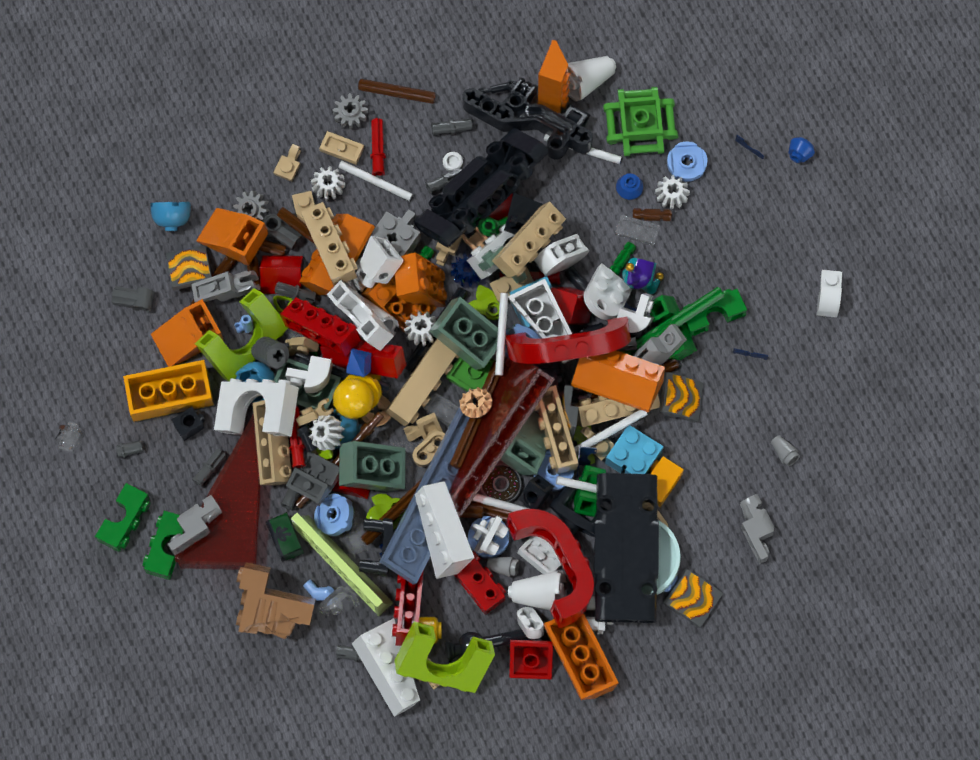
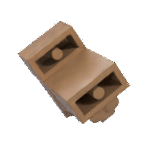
(269, 609)

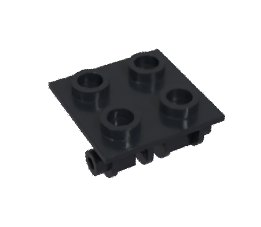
(520, 212)

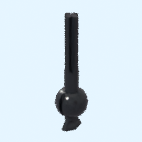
(501, 639)

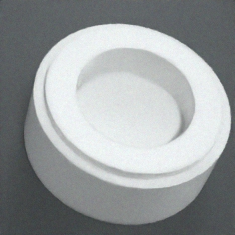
(452, 161)

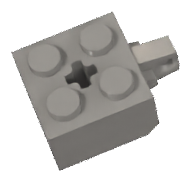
(399, 230)

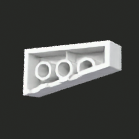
(541, 311)
(443, 530)
(378, 654)

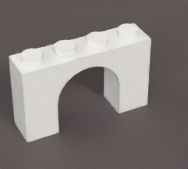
(237, 395)

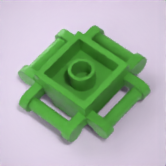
(640, 120)

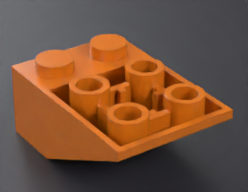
(234, 235)
(420, 281)
(386, 298)
(179, 334)

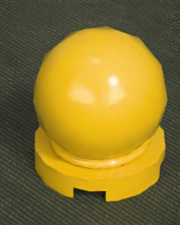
(356, 396)

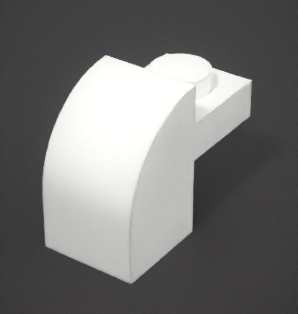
(830, 293)
(639, 319)
(315, 378)

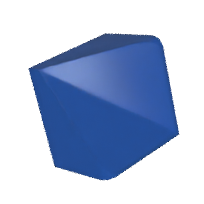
(359, 363)

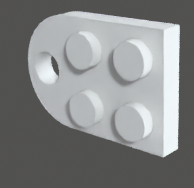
(606, 291)

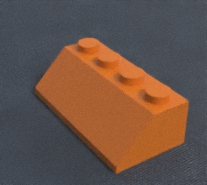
(554, 80)
(355, 233)
(620, 378)
(582, 658)

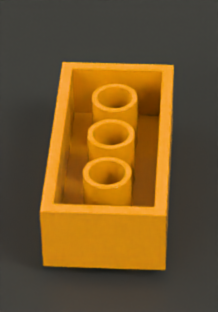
(168, 390)

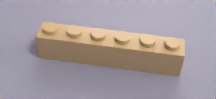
(421, 382)

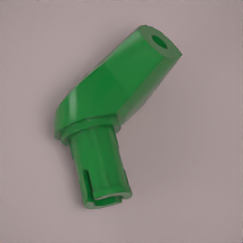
(490, 226)

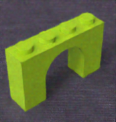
(266, 324)
(462, 674)

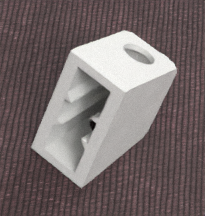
(379, 261)

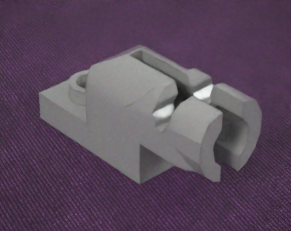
(225, 286)
(661, 348)
(194, 524)
(756, 527)

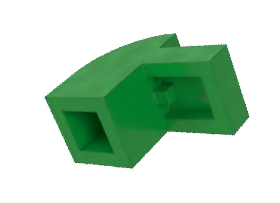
(584, 500)

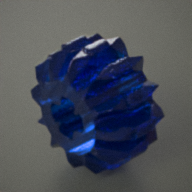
(460, 275)

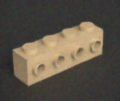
(529, 240)
(328, 243)
(604, 409)
(557, 433)
(271, 451)

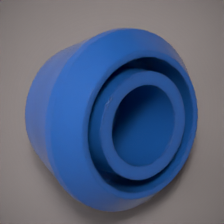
(800, 150)
(631, 189)

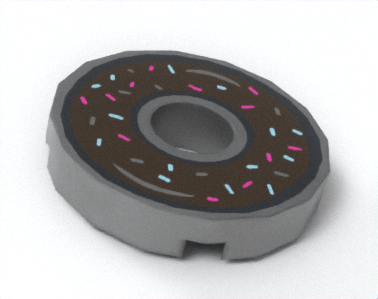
(507, 474)

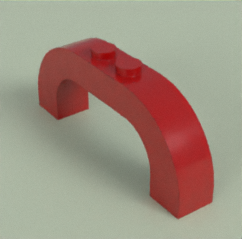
(567, 347)
(568, 550)

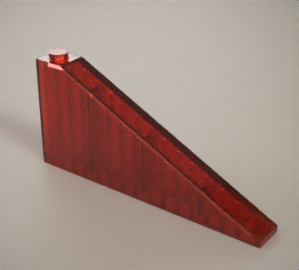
(512, 404)
(235, 530)

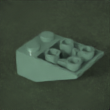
(527, 448)

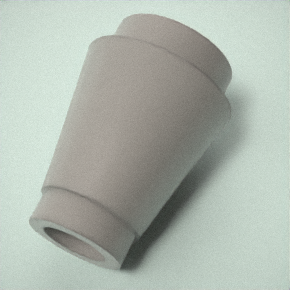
(786, 452)
(504, 565)

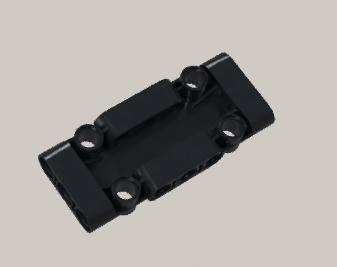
(481, 187)
(626, 548)

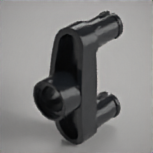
(570, 518)
(386, 527)

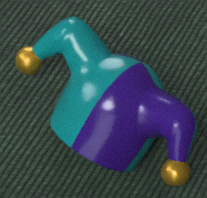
(640, 274)

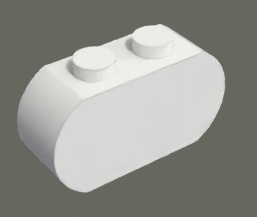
(561, 255)

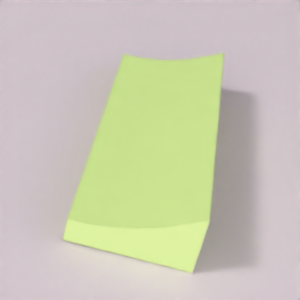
(341, 564)

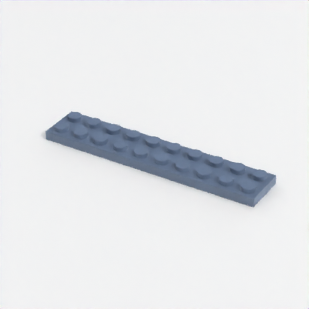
(408, 547)

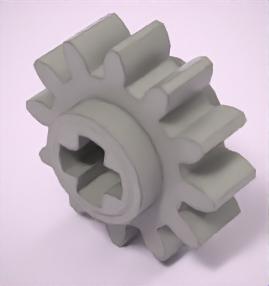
(358, 112)
(249, 200)

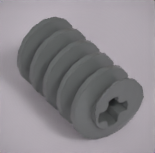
(270, 352)

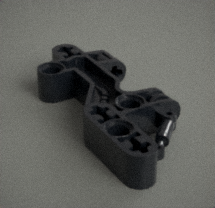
(564, 130)

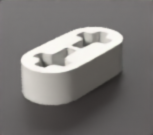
(530, 622)

